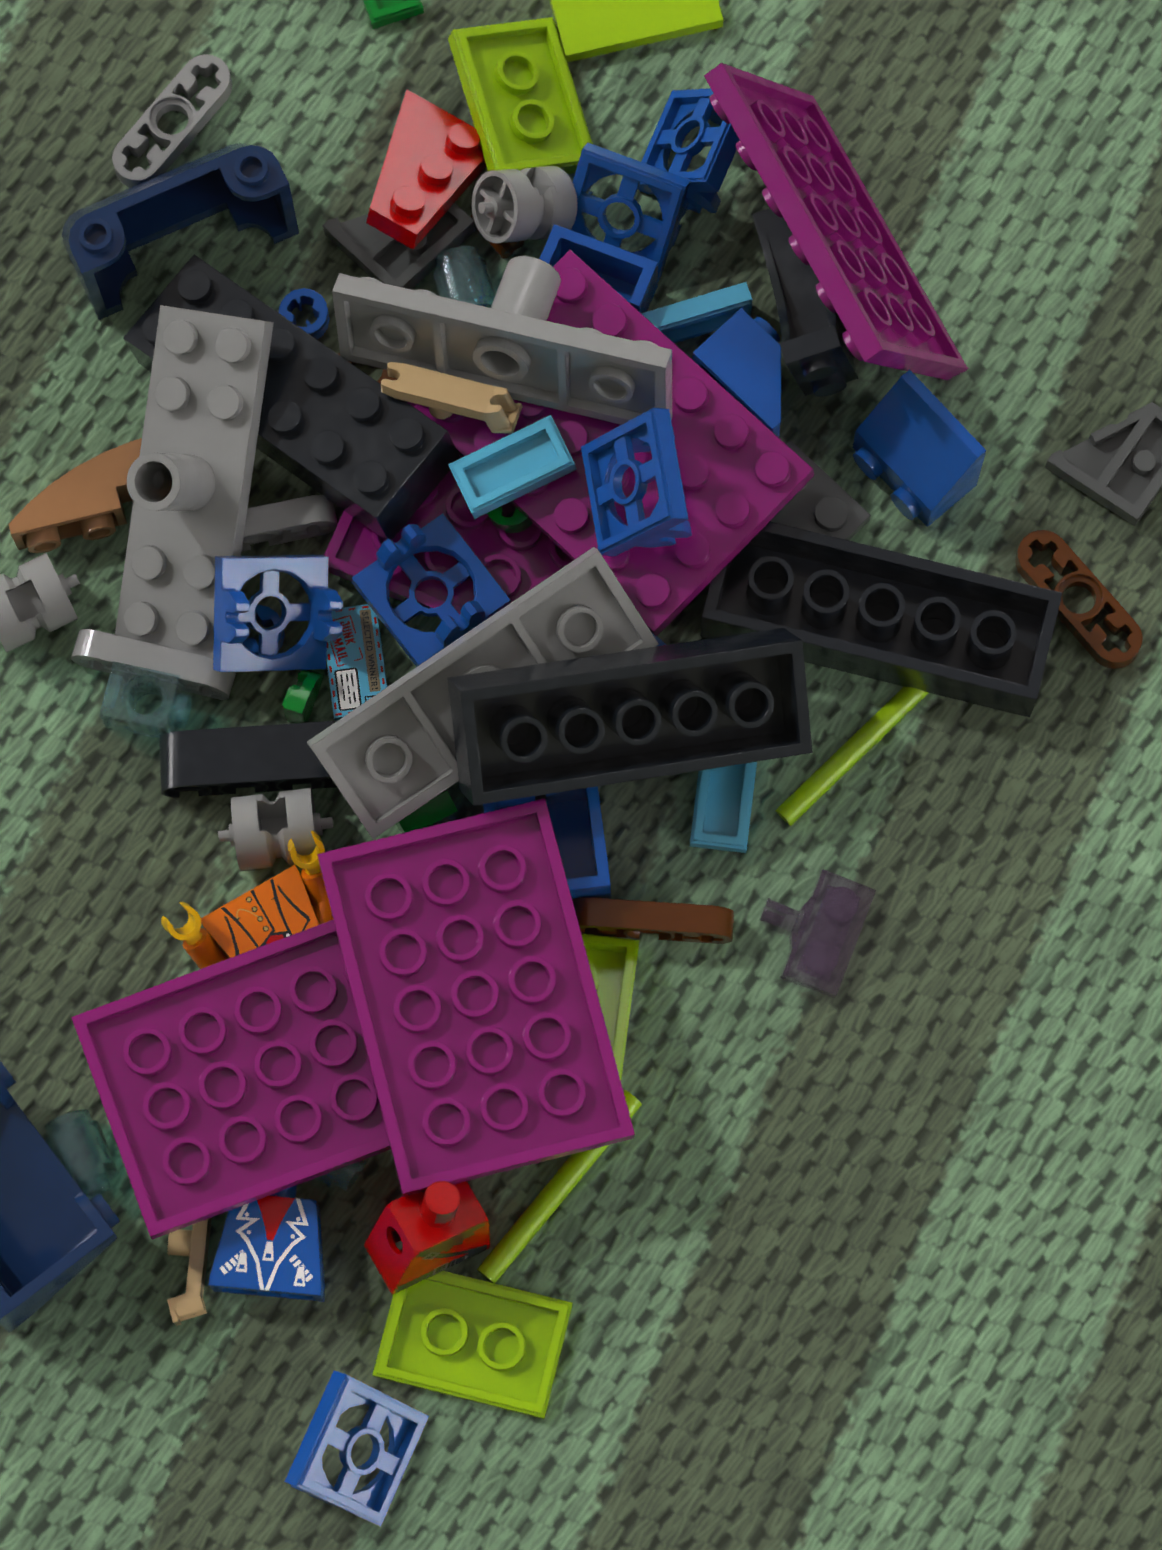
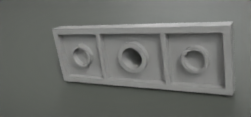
(505, 344)
(191, 474)
(401, 741)

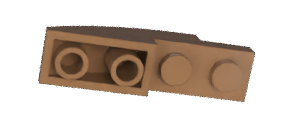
(78, 503)

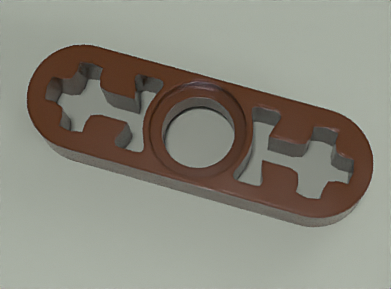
(1115, 622)
(669, 920)

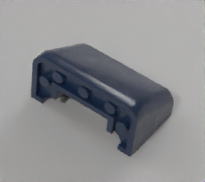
(234, 178)
(44, 1217)

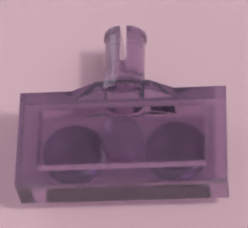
(822, 931)

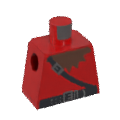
(435, 1232)

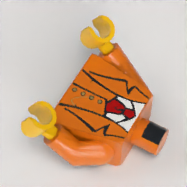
(261, 915)

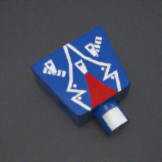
(272, 1249)

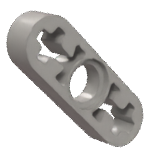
(184, 82)
(289, 521)
(99, 650)

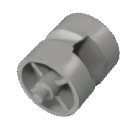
(523, 203)
(34, 601)
(264, 827)

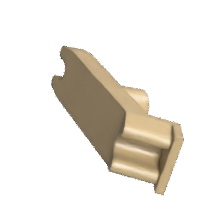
(452, 394)
(195, 1245)

